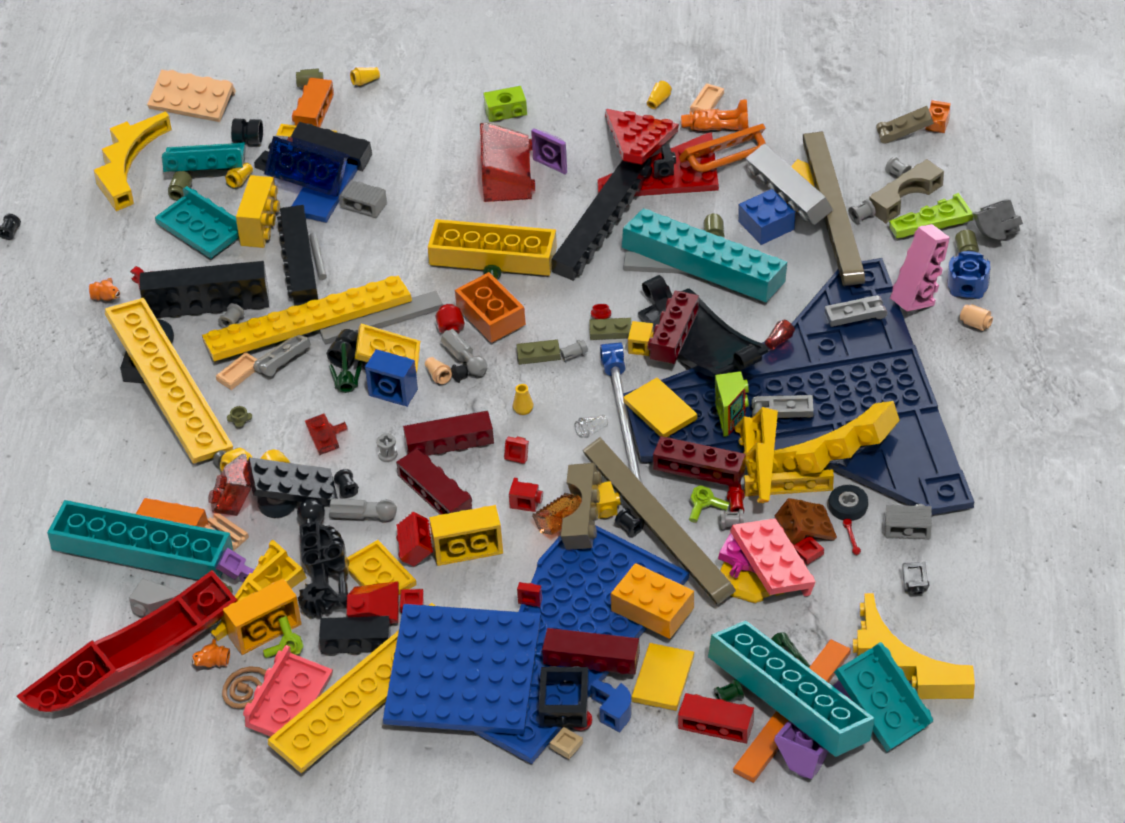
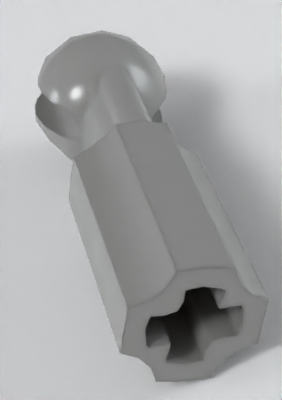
(463, 352)
(359, 509)

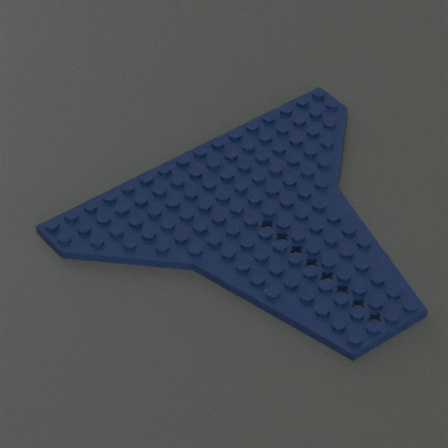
(846, 374)

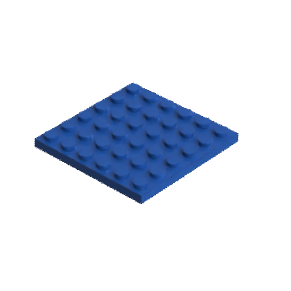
(462, 669)

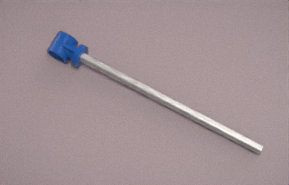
(613, 361)

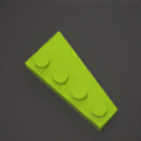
(941, 216)

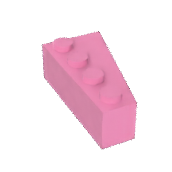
(921, 268)

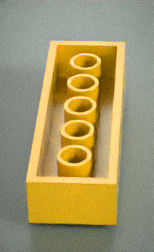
(484, 244)

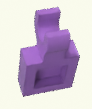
(233, 565)

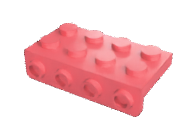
(773, 557)
(285, 691)

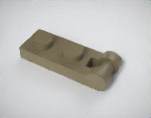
(904, 125)

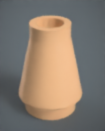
(439, 371)

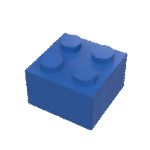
(766, 216)
(391, 377)

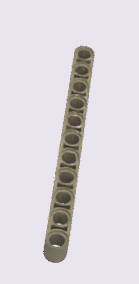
(836, 221)
(659, 521)

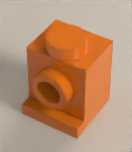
(940, 114)

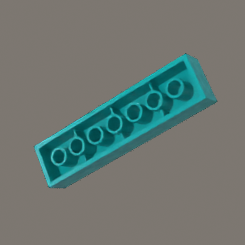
(704, 255)
(137, 540)
(791, 688)

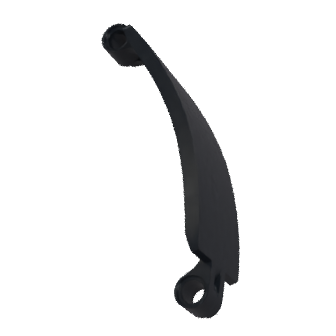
(711, 343)

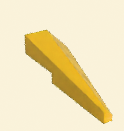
(759, 442)
(271, 568)

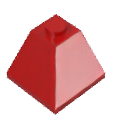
(374, 601)

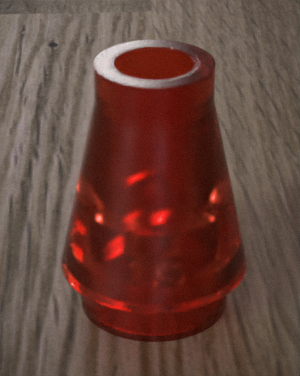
(781, 332)

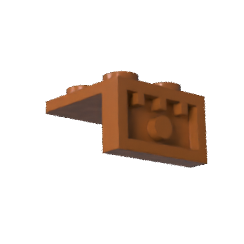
(804, 518)

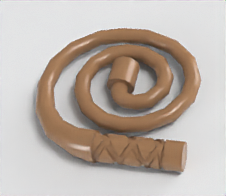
(241, 687)

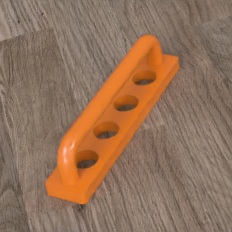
(691, 153)

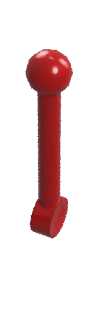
(847, 523)

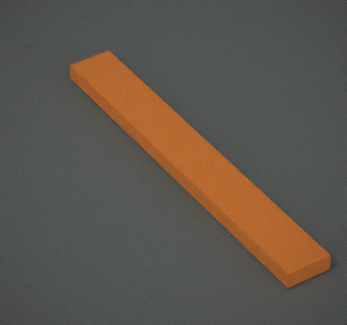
(764, 746)

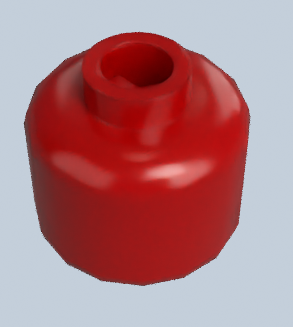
(449, 318)

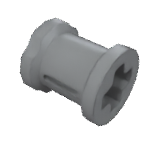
(896, 167)
(861, 211)
(233, 314)
(392, 451)
(731, 518)

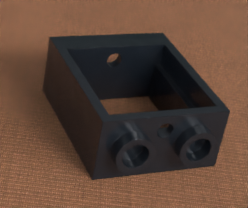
(563, 714)

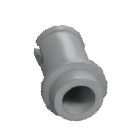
(574, 350)

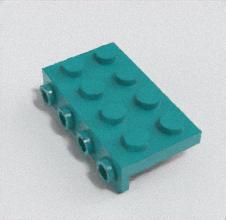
(203, 157)
(199, 223)
(886, 694)

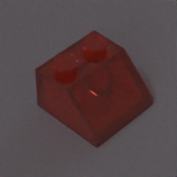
(231, 488)

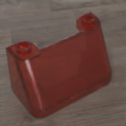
(505, 164)

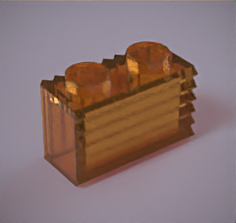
(550, 517)

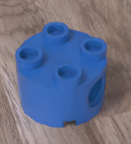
(968, 275)

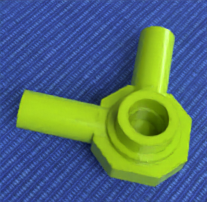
(702, 498)
(289, 638)

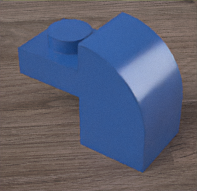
(615, 703)

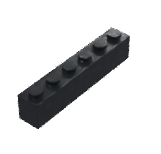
(298, 254)

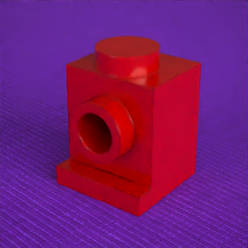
(524, 496)

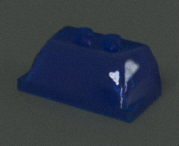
(306, 164)

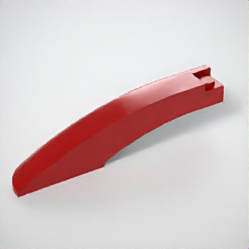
(132, 649)

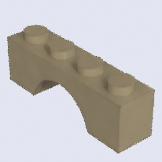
(922, 178)
(580, 528)

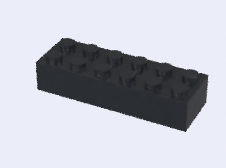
(205, 289)

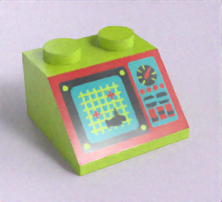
(730, 399)

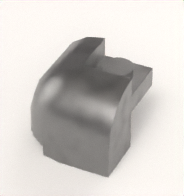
(997, 220)

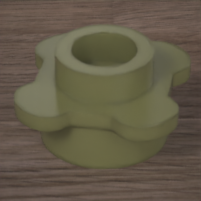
(239, 416)

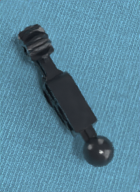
(322, 555)

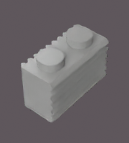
(363, 198)
(908, 521)

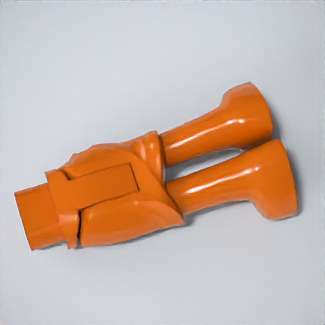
(716, 119)

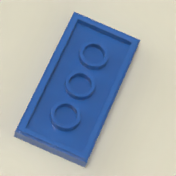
(319, 205)

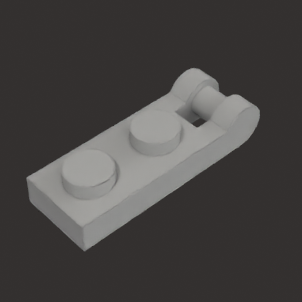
(855, 310)
(281, 355)
(785, 405)

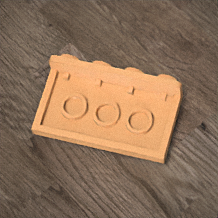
(191, 95)

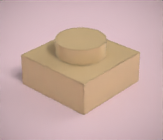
(566, 743)

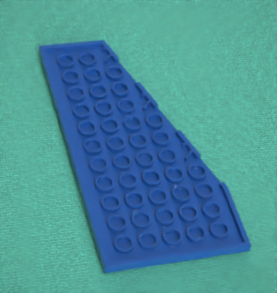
(578, 598)

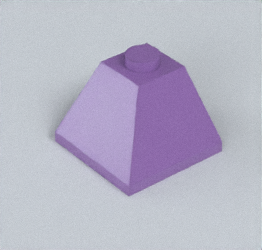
(549, 150)
(800, 751)

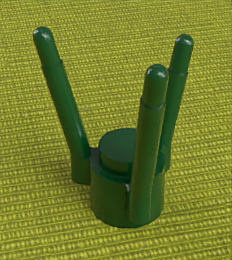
(346, 380)
(783, 640)

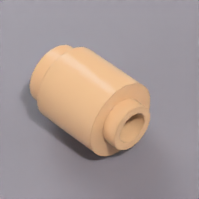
(976, 317)

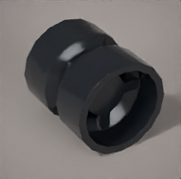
(247, 131)
(334, 353)

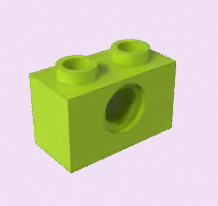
(505, 103)

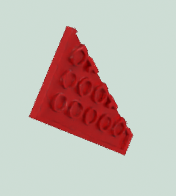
(639, 135)
(684, 178)

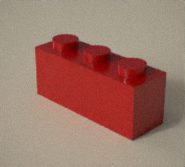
(716, 718)

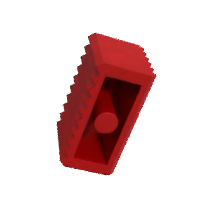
(414, 539)

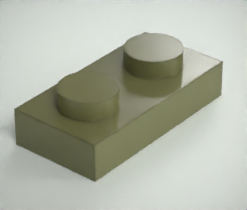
(609, 328)
(538, 351)

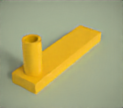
(794, 483)

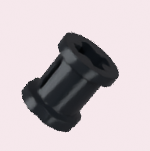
(8, 226)
(347, 486)
(629, 522)

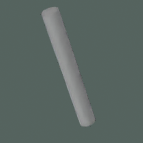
(318, 256)

